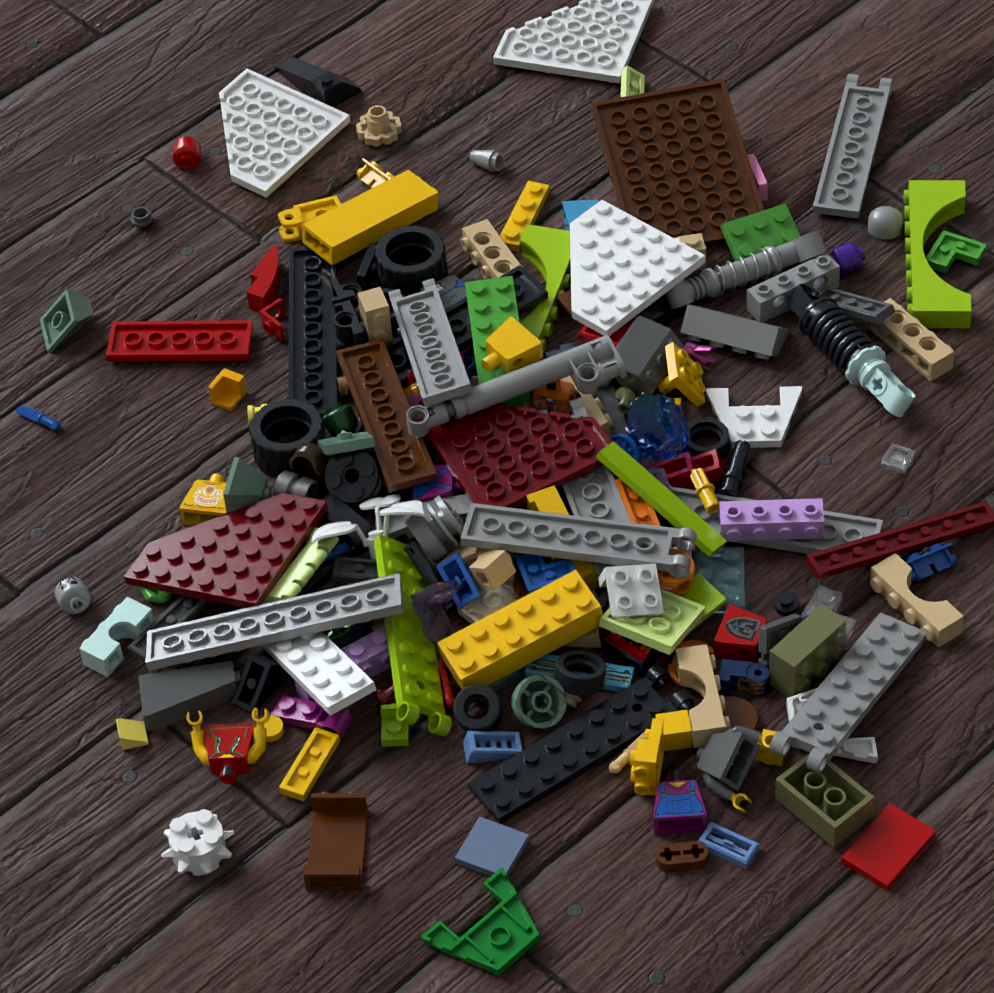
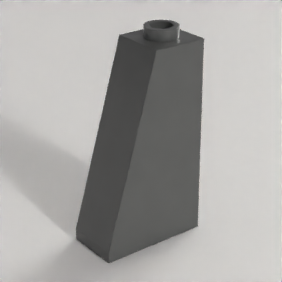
(174, 693)

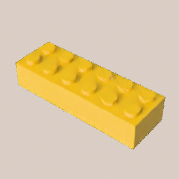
(521, 632)

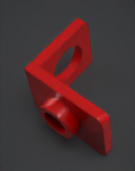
(270, 323)

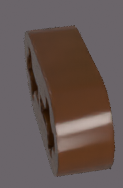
(682, 856)

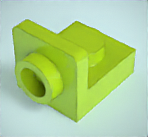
(393, 731)

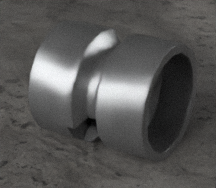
(291, 484)

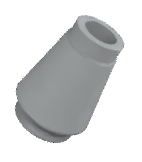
(488, 159)

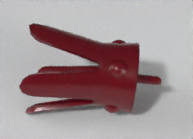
(385, 696)

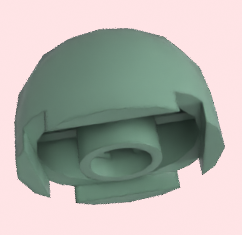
(538, 701)

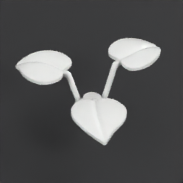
(395, 508)

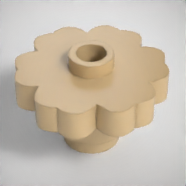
(378, 127)

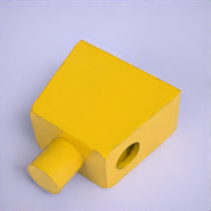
(511, 347)

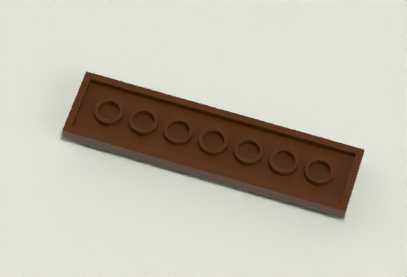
(383, 413)

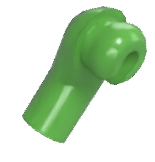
(155, 595)

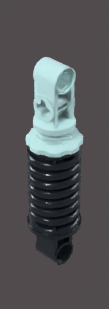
(849, 348)

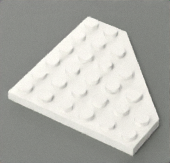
(579, 41)
(272, 130)
(622, 266)

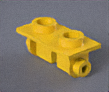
(372, 172)

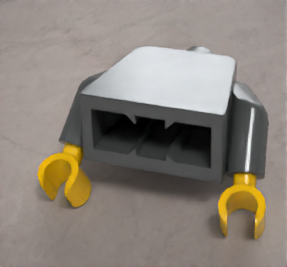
(728, 759)

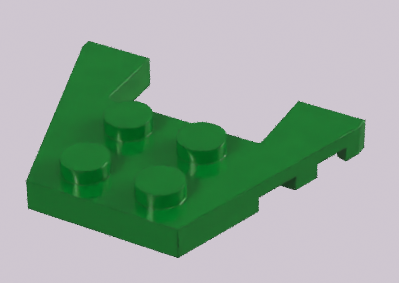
(495, 939)

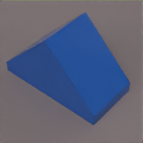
(457, 569)

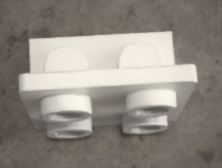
(632, 590)

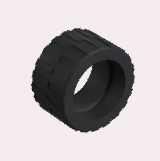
(406, 245)
(282, 419)

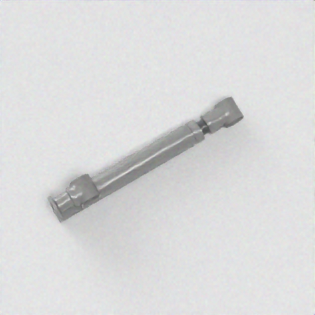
(590, 360)

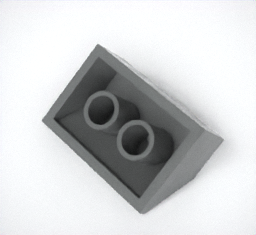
(645, 355)

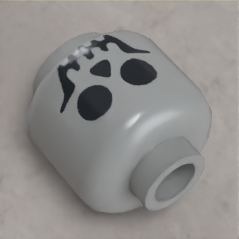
(70, 593)

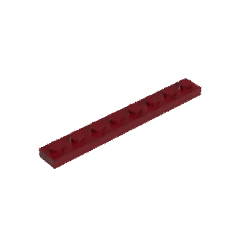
(900, 540)

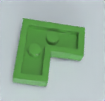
(952, 247)

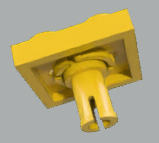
(683, 375)

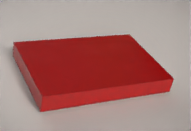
(888, 846)

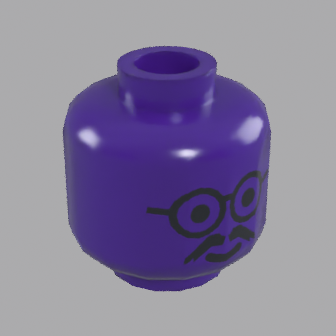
(848, 258)

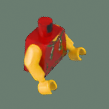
(229, 747)

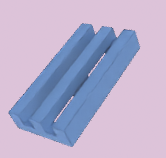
(726, 849)

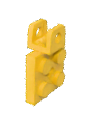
(301, 214)

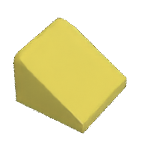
(131, 733)

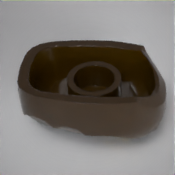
(310, 463)

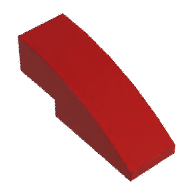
(265, 281)
(680, 468)

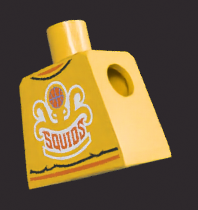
(204, 501)

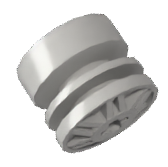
(436, 529)

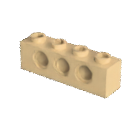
(488, 250)
(914, 343)

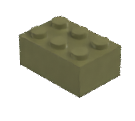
(807, 652)
(825, 800)

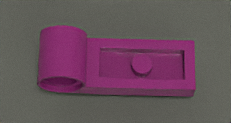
(311, 715)

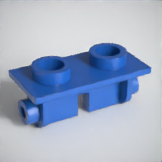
(937, 556)

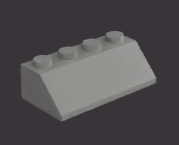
(734, 331)

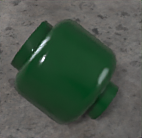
(340, 418)

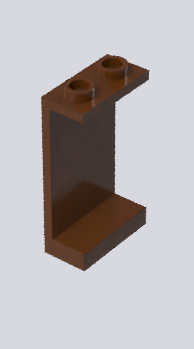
(336, 842)

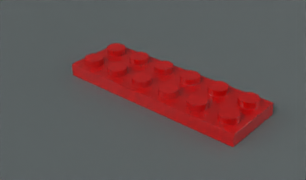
(180, 341)

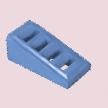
(481, 738)

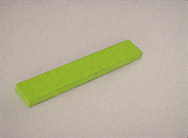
(660, 497)

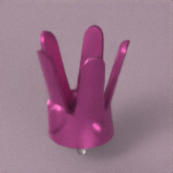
(693, 351)

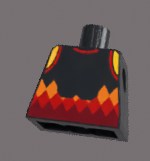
(629, 653)

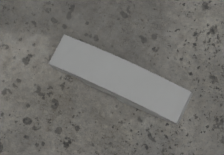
(398, 527)

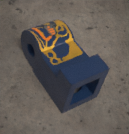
(743, 677)

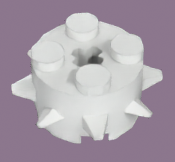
(197, 842)

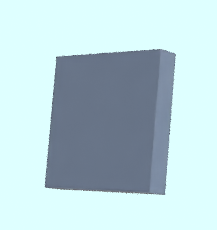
(491, 847)

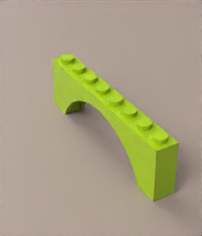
(550, 253)
(931, 298)

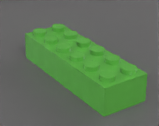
(489, 307)

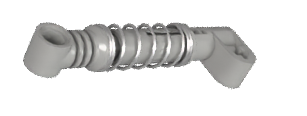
(769, 261)

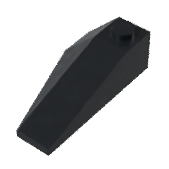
(317, 82)

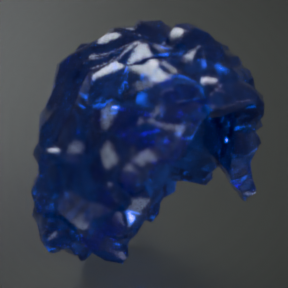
(657, 426)

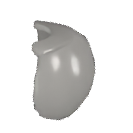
(885, 222)

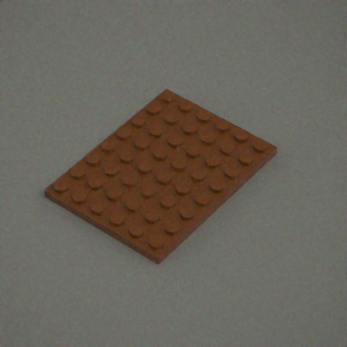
(678, 159)

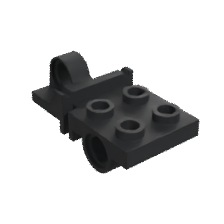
(347, 316)

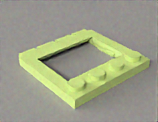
(302, 568)

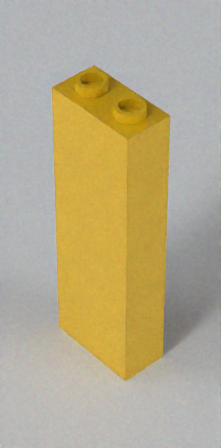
(369, 217)

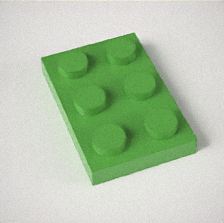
(759, 230)

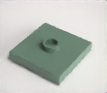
(346, 442)

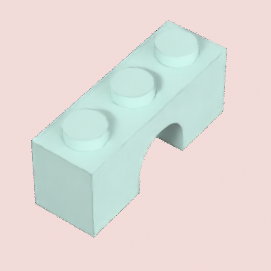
(101, 649)

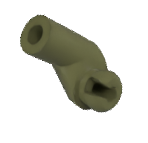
(624, 396)

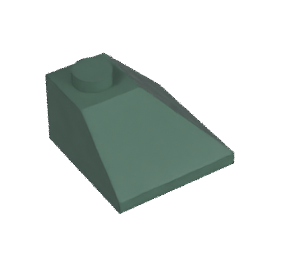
(65, 318)
(245, 486)

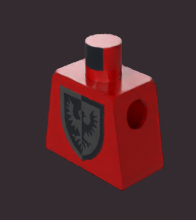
(738, 635)

